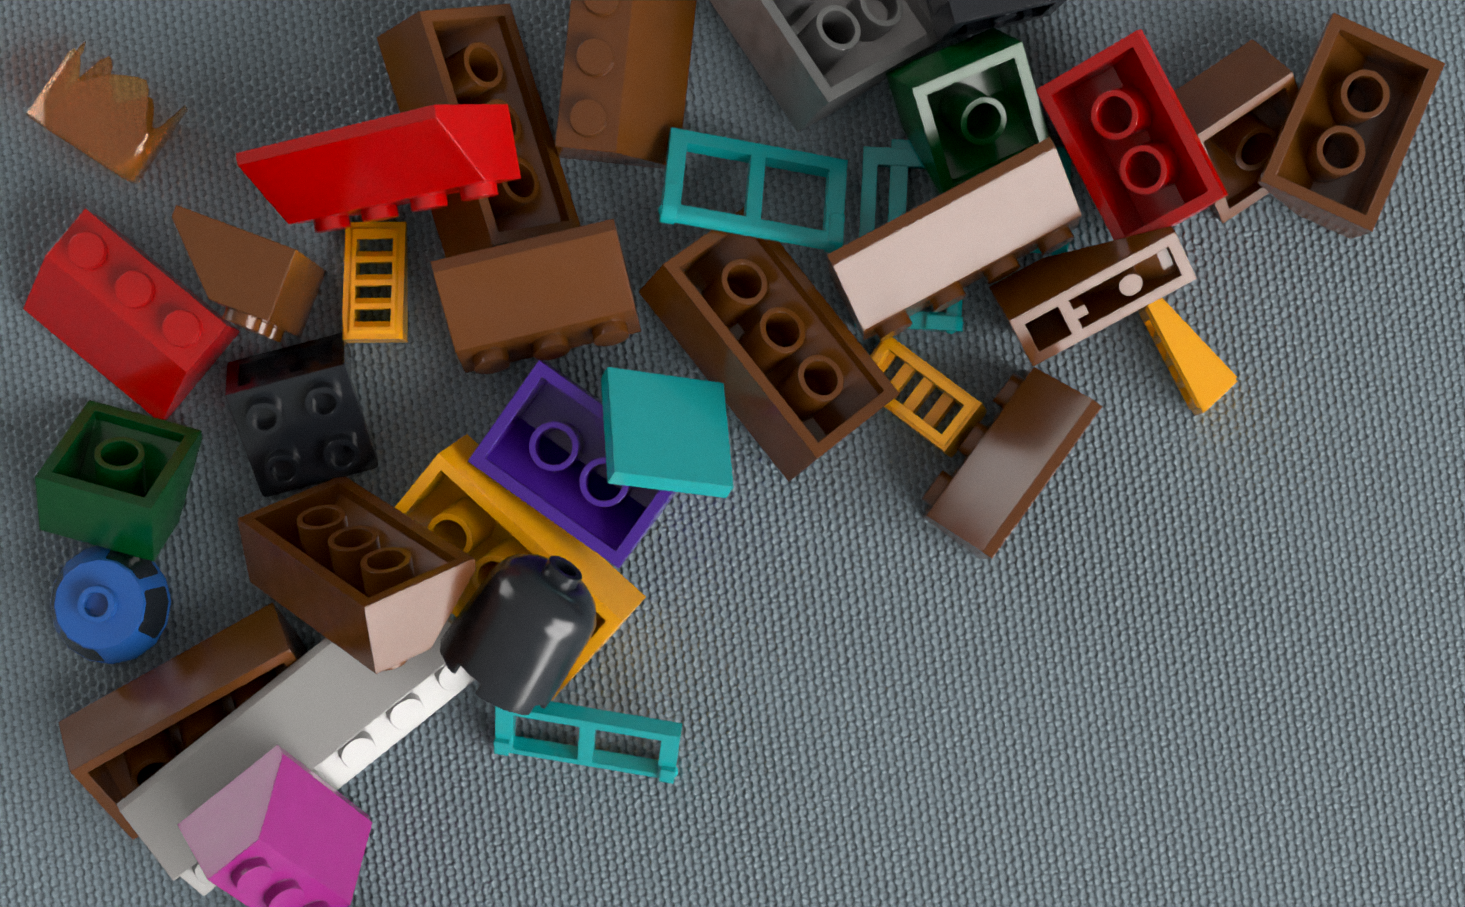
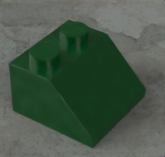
(968, 106)
(117, 480)

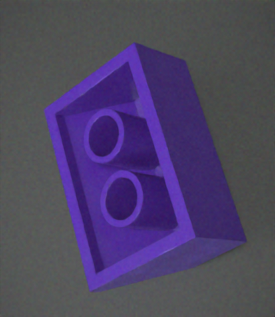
(554, 459)

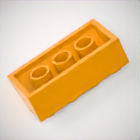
(494, 524)

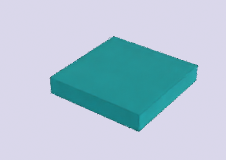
(666, 433)

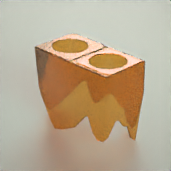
(103, 115)

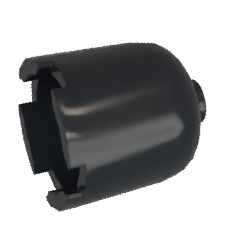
(522, 631)

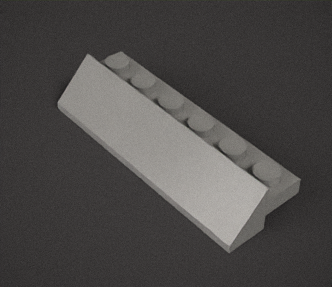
(319, 710)

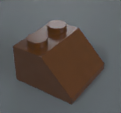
(1237, 117)

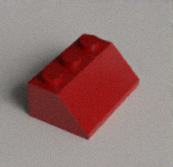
(1131, 139)
(127, 315)

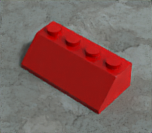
(386, 164)

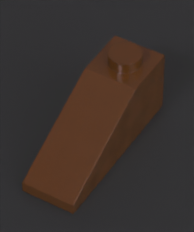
(1089, 289)

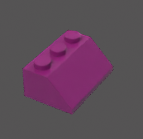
(280, 837)

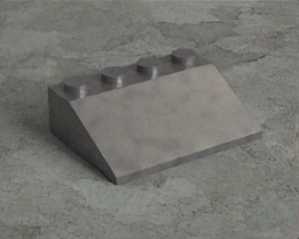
(826, 51)

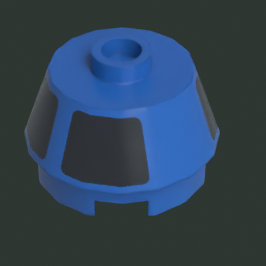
(110, 605)

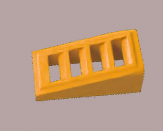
(375, 331)
(1192, 364)
(954, 434)

